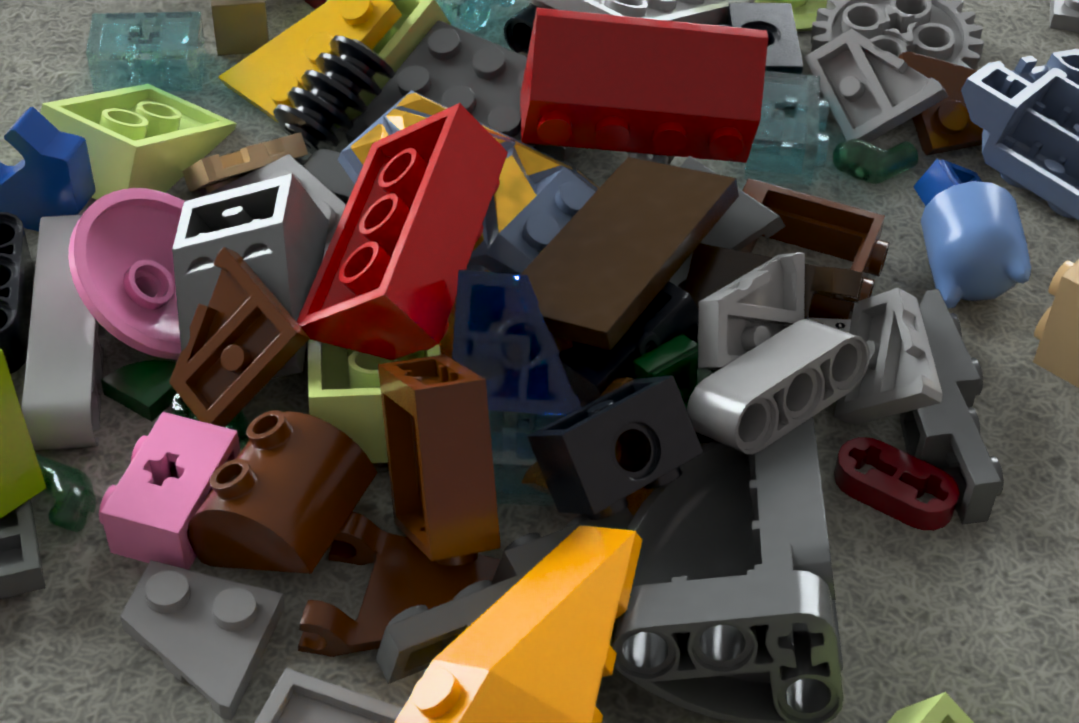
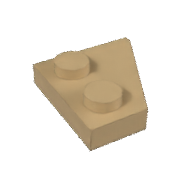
(220, 170)

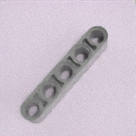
(62, 351)

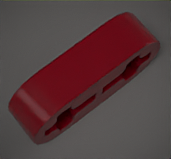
(896, 483)

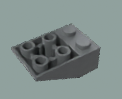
(270, 227)

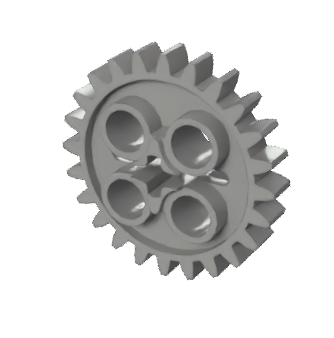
(900, 26)

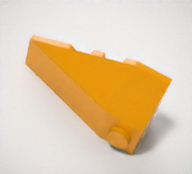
(540, 644)

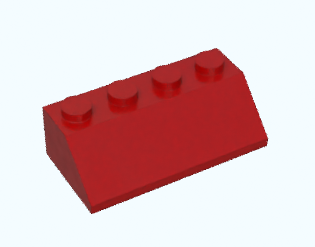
(643, 85)
(405, 238)

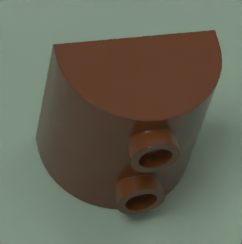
(281, 496)

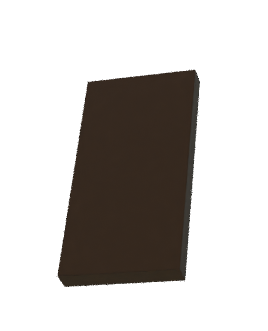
(625, 248)

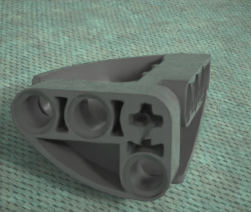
(737, 588)

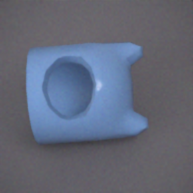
(975, 242)

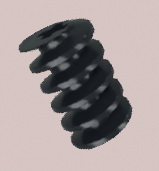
(332, 92)

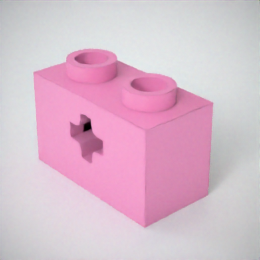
(164, 488)

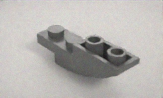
(950, 431)
(422, 633)

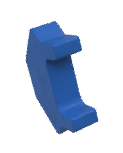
(52, 176)

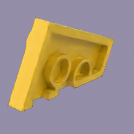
(278, 65)

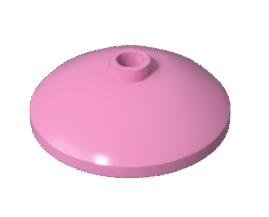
(126, 249)

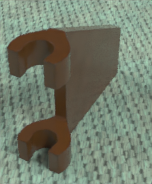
(397, 582)

